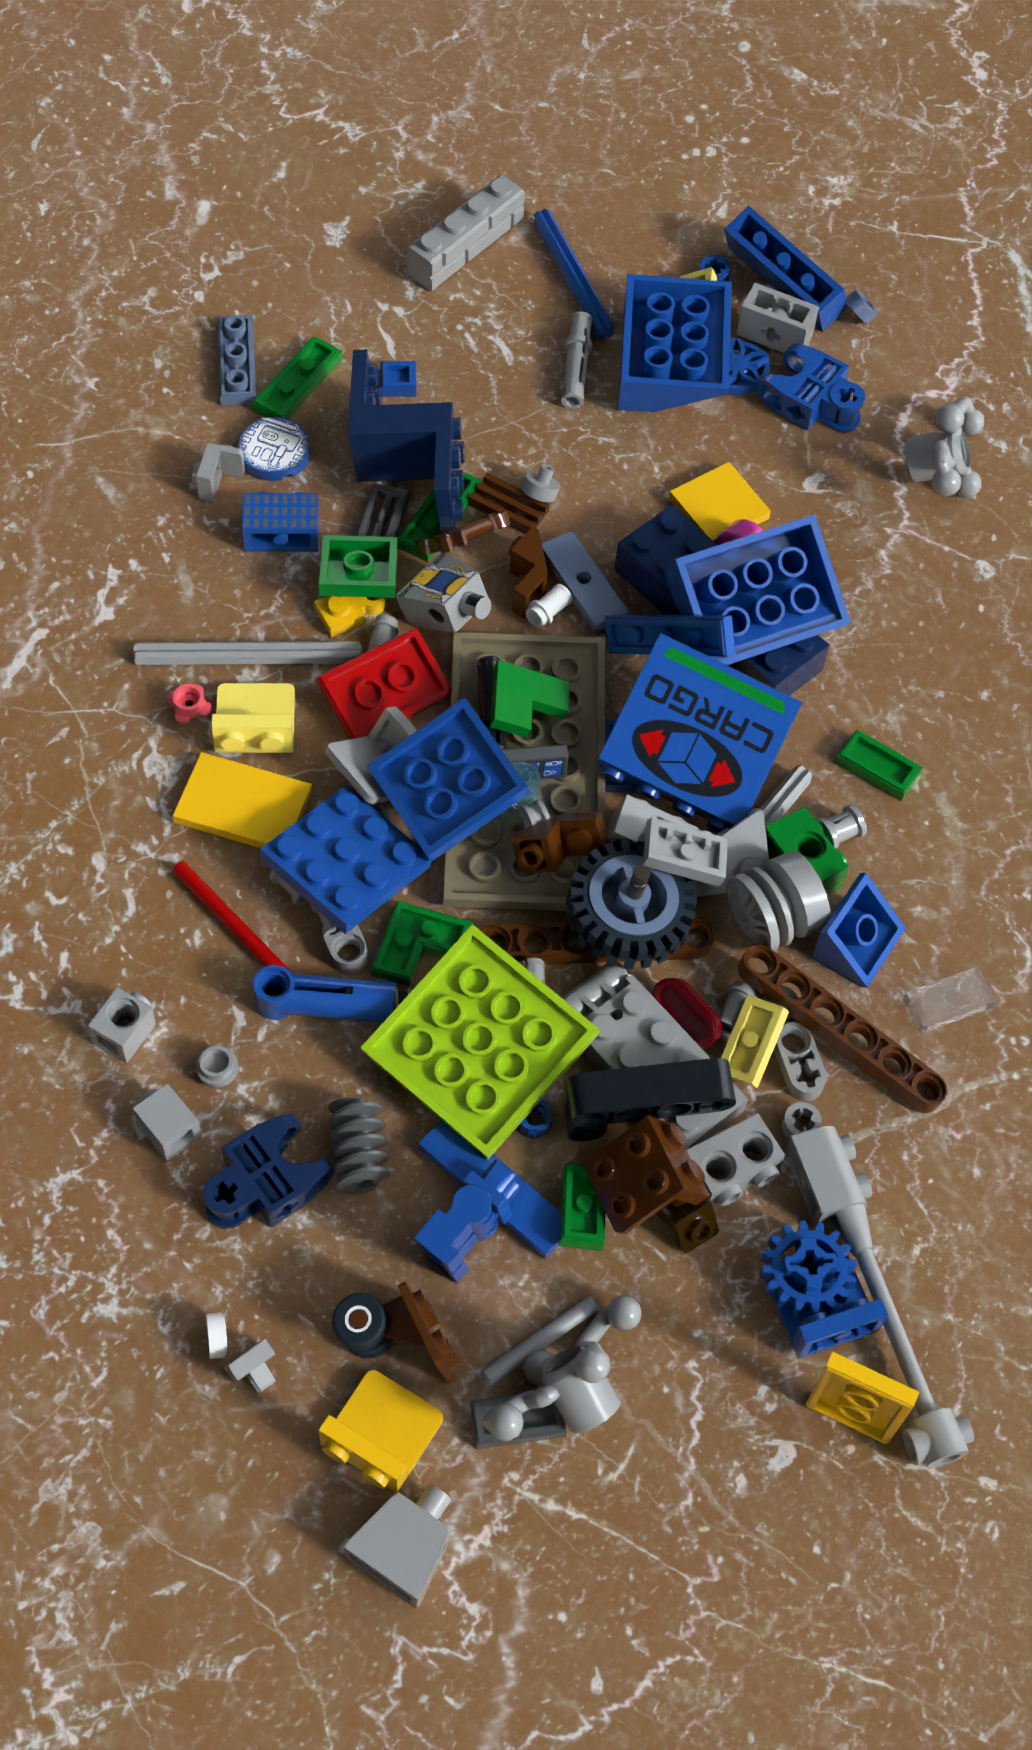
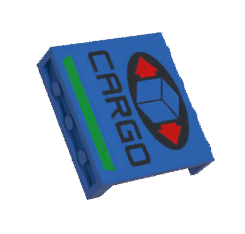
(698, 734)

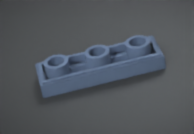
(236, 360)
(583, 579)

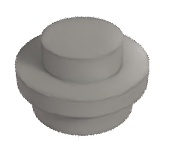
(217, 1066)

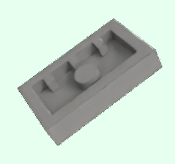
(685, 851)

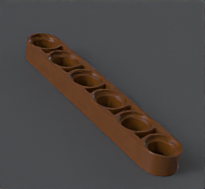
(557, 953)
(837, 1033)

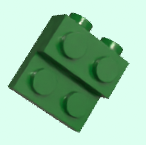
(358, 566)

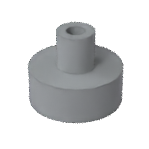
(541, 484)

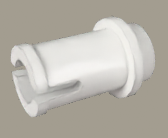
(542, 611)

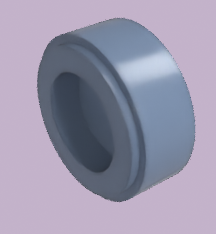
(861, 306)

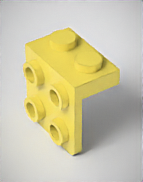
(254, 718)

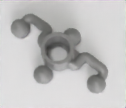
(946, 454)
(570, 1379)

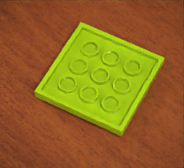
(480, 1041)

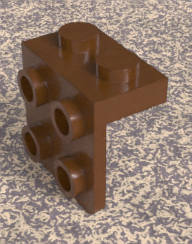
(644, 1173)

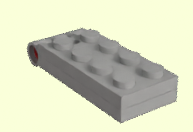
(642, 1037)

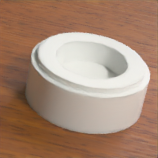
(216, 1335)

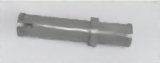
(578, 348)

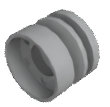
(778, 901)

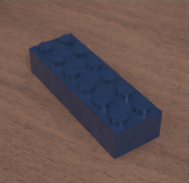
(672, 536)

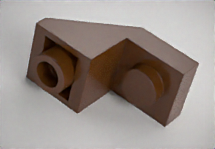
(529, 566)
(551, 841)

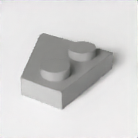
(745, 850)

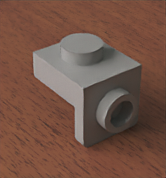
(215, 462)

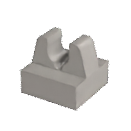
(253, 1366)

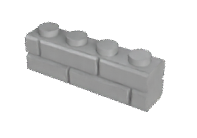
(465, 232)

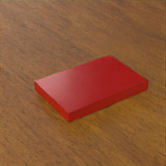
(387, 676)

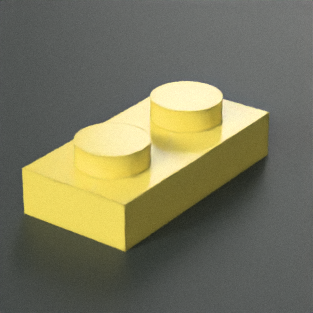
(754, 1039)

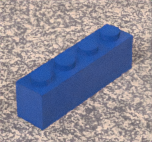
(784, 265)

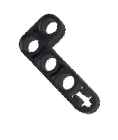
(655, 1090)

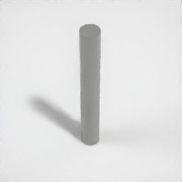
(540, 1340)

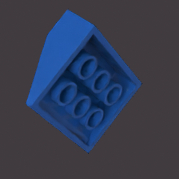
(674, 342)
(770, 583)

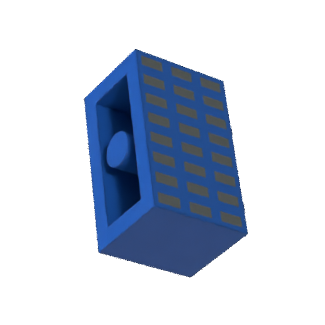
(280, 522)

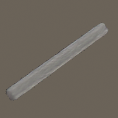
(245, 652)

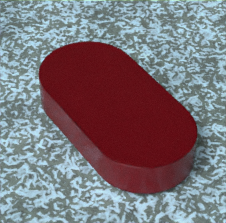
(689, 1010)

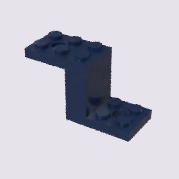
(405, 441)

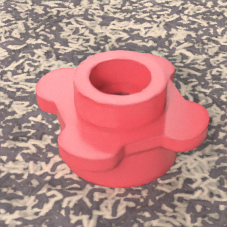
(188, 694)

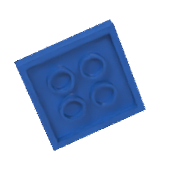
(448, 779)
(345, 858)

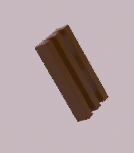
(511, 499)

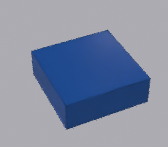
(398, 378)

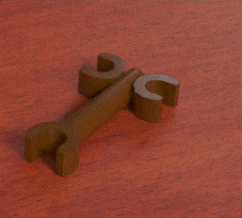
(459, 536)

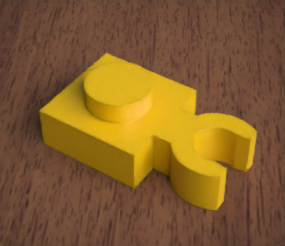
(345, 612)

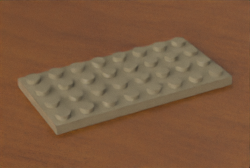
(483, 865)

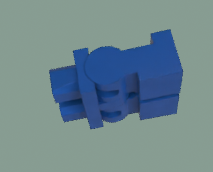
(471, 1218)

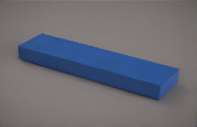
(639, 632)
(533, 1216)

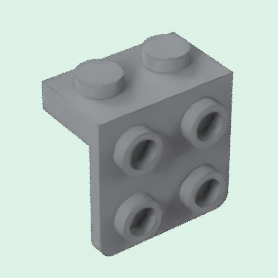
(355, 754)

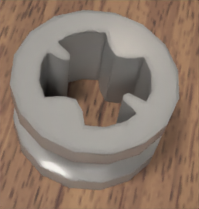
(534, 814)
(797, 1110)

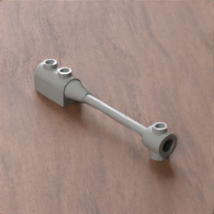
(838, 1198)

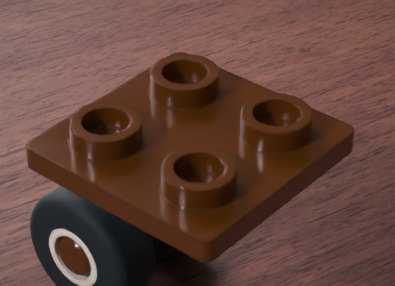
(371, 1328)

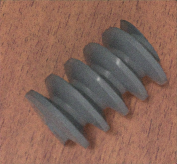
(357, 1144)

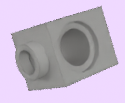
(122, 1040)
(166, 1121)

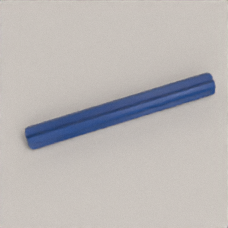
(573, 273)

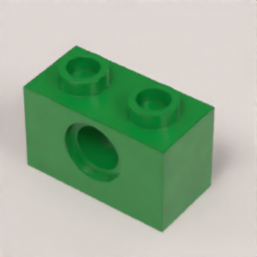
(807, 835)

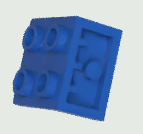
(823, 1331)

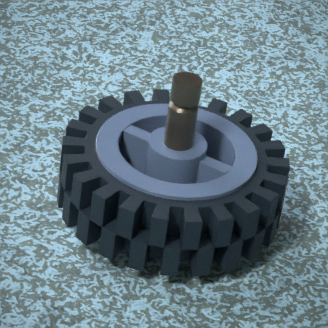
(629, 907)

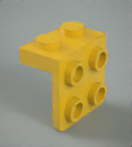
(381, 1431)

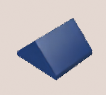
(859, 933)

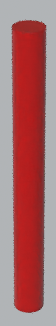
(226, 915)

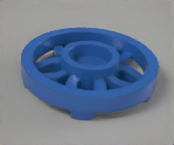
(742, 367)

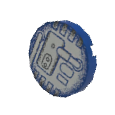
(274, 448)

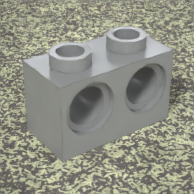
(726, 1153)

